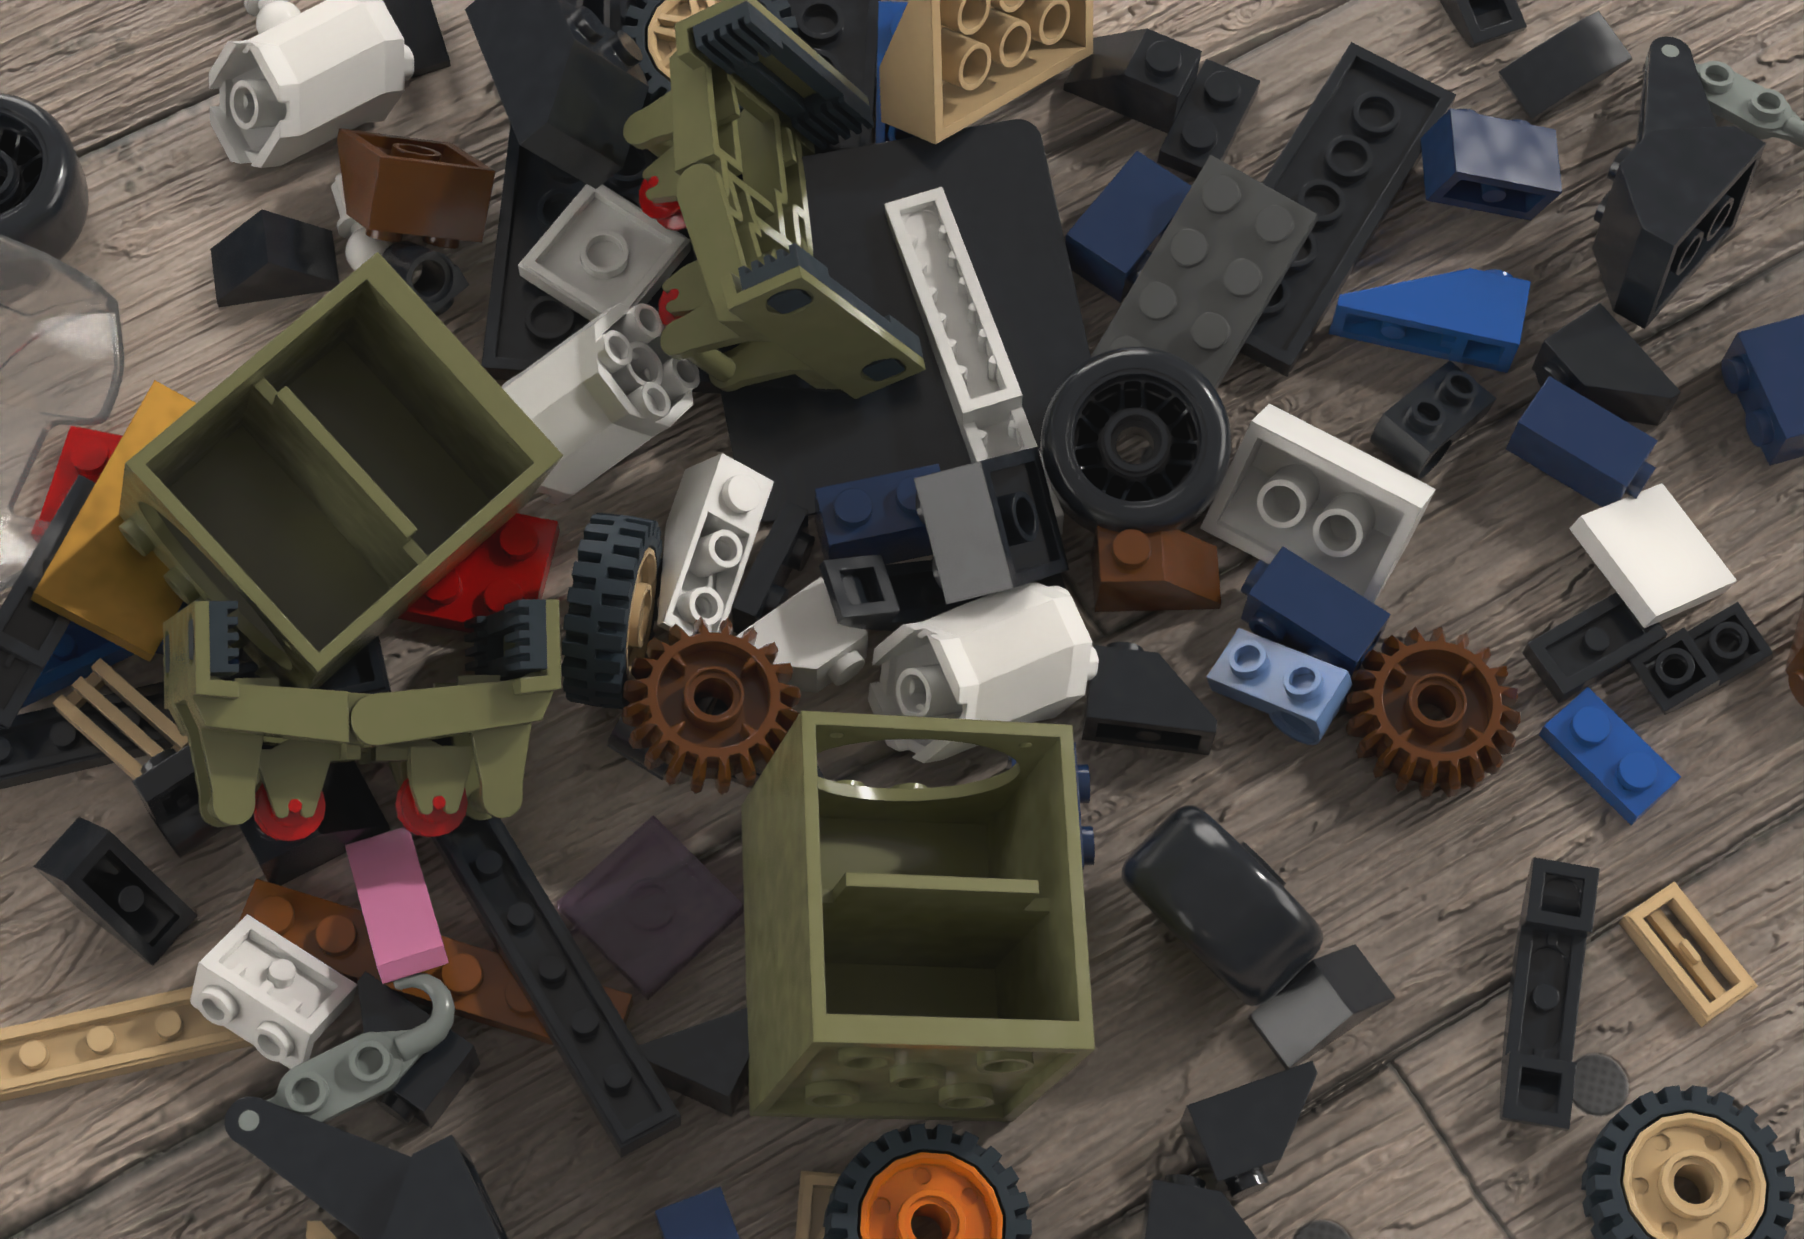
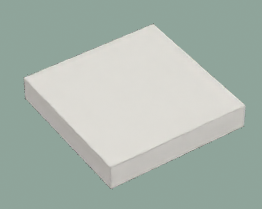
(603, 254)
(1652, 555)

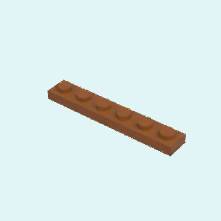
(339, 938)

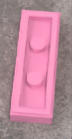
(396, 905)

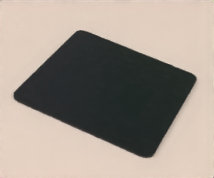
(1016, 243)

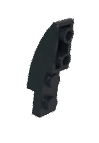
(27, 628)

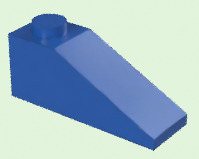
(1449, 316)

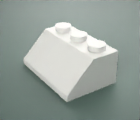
(1318, 501)

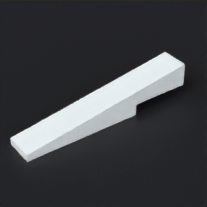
(961, 329)

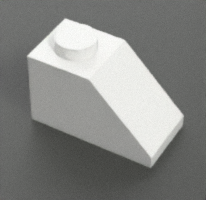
(813, 640)

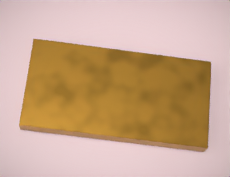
(96, 572)

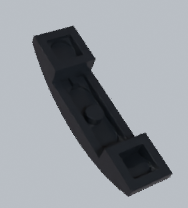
(887, 596)
(1546, 994)

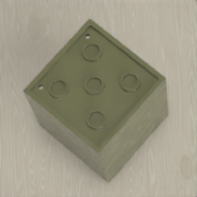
(334, 477)
(911, 935)

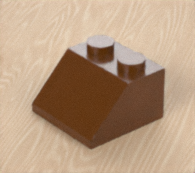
(414, 188)

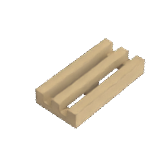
(88, 691)
(1670, 969)

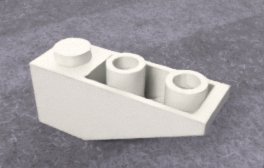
(709, 541)

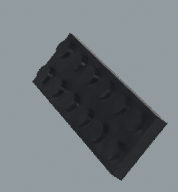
(1348, 169)

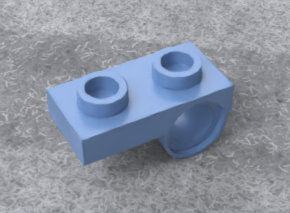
(1285, 683)

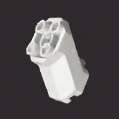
(307, 80)
(603, 395)
(991, 659)

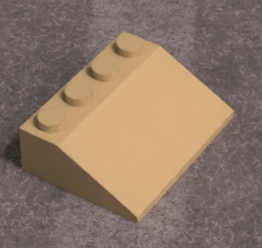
(973, 56)

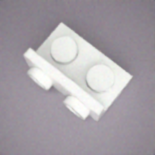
(269, 992)

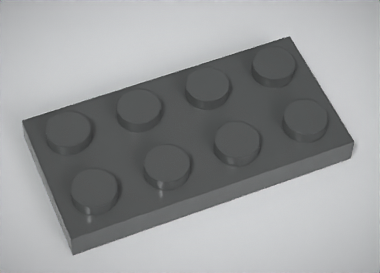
(1212, 271)

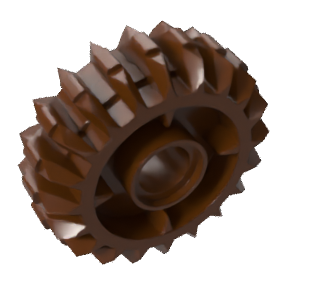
(715, 667)
(1424, 749)

